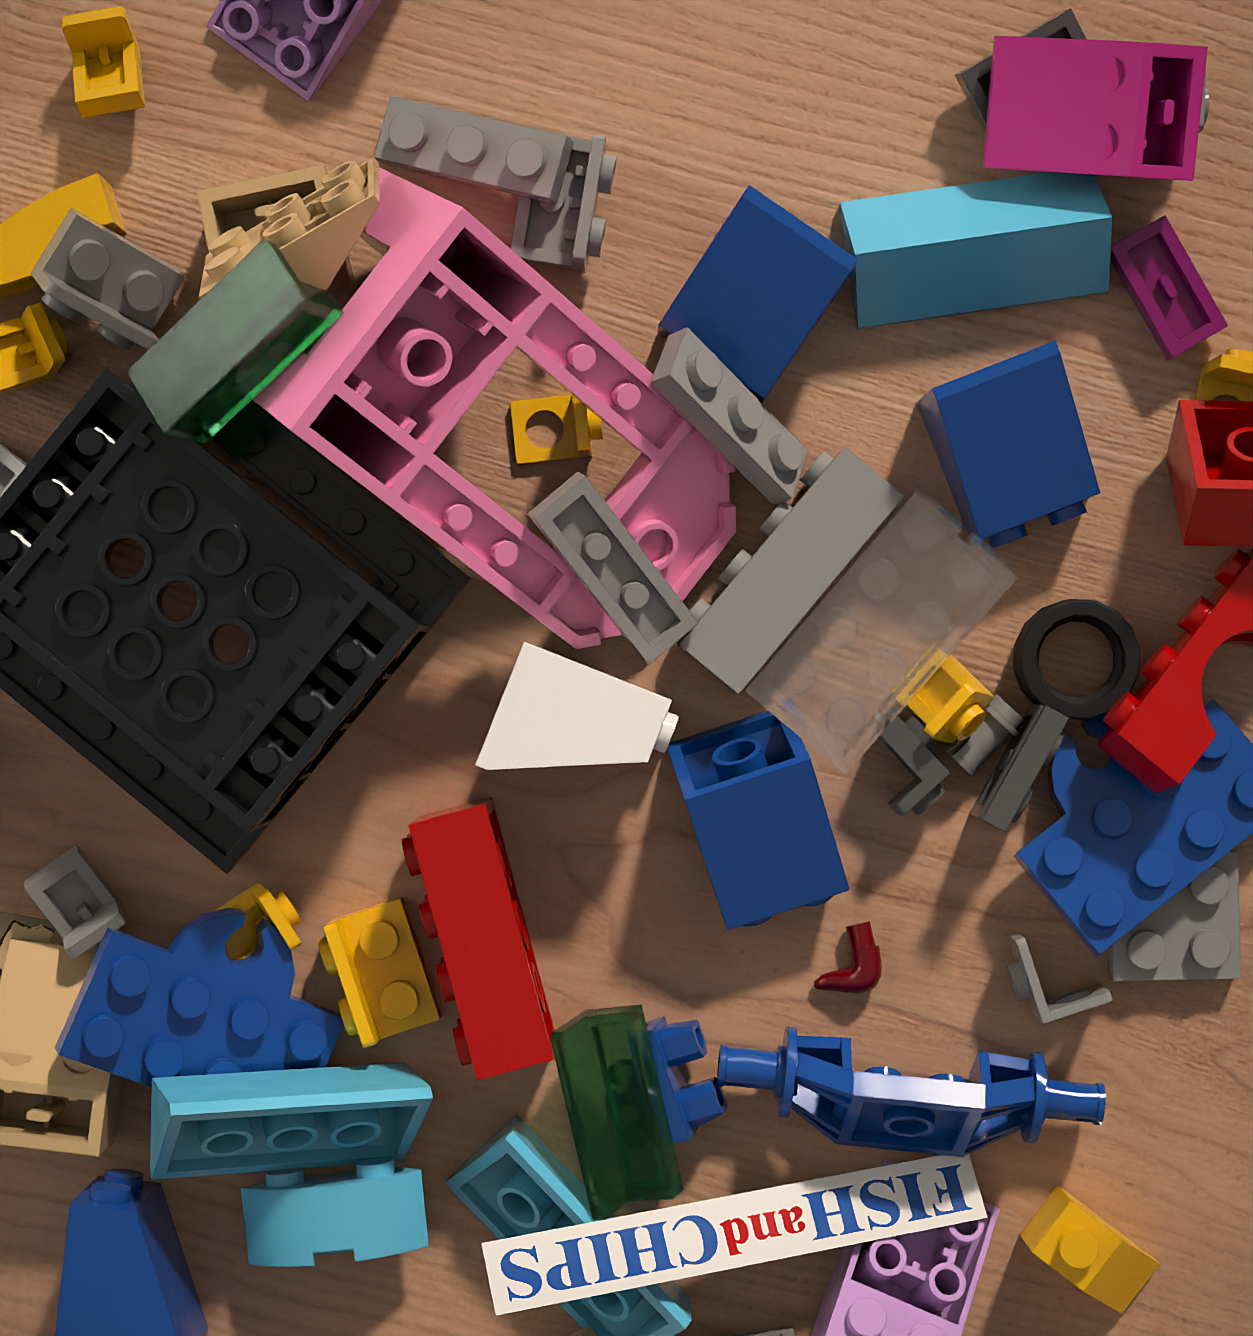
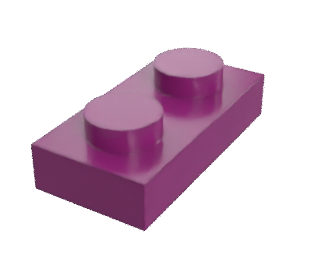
(1166, 288)

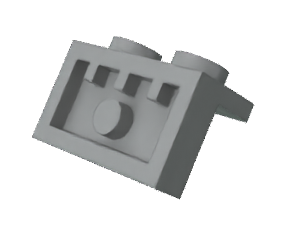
(105, 279)

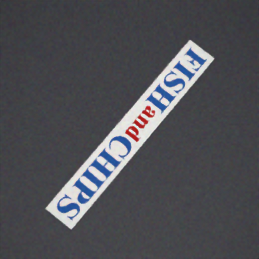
(730, 1232)

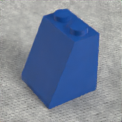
(759, 290)
(1011, 445)
(758, 819)
(125, 1264)

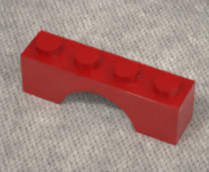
(1165, 723)

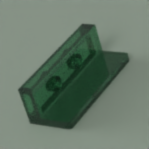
(231, 344)
(616, 1109)

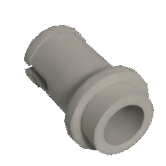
(997, 727)

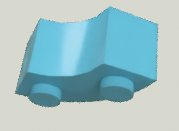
(362, 1210)

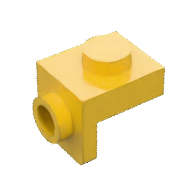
(104, 61)
(30, 349)
(951, 703)
(259, 904)

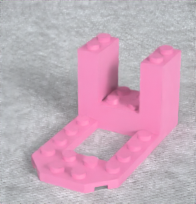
(419, 353)

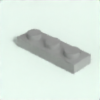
(473, 149)
(729, 416)
(613, 567)

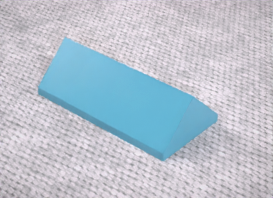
(977, 247)
(284, 1119)
(525, 1189)

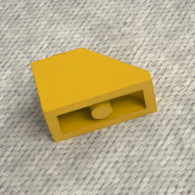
(1088, 1250)

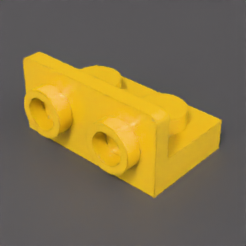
(379, 972)

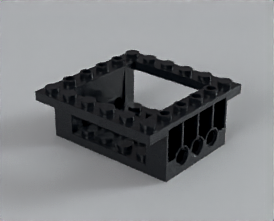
(145, 694)

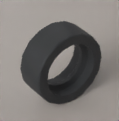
(1121, 639)

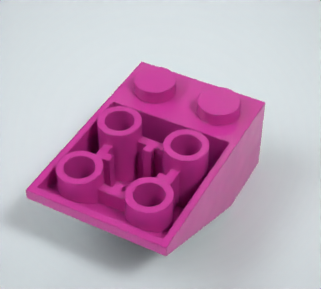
(1094, 107)

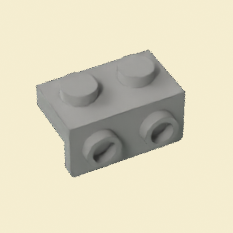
(568, 231)

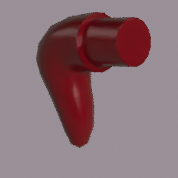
(865, 961)

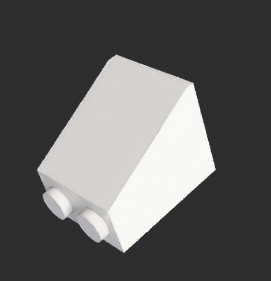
(573, 716)

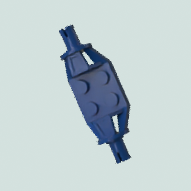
(909, 1112)

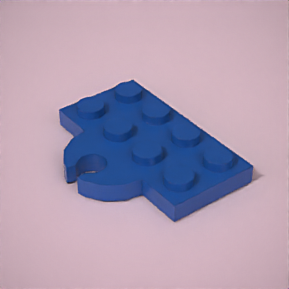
(1130, 849)
(194, 1008)

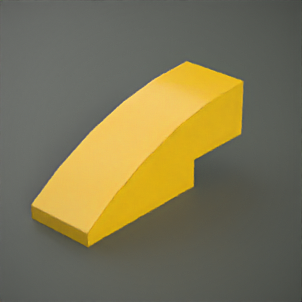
(32, 228)

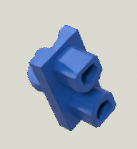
(685, 1104)

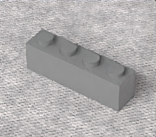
(790, 569)

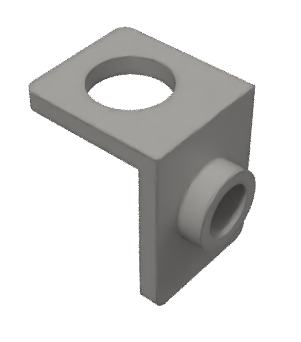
(1027, 986)

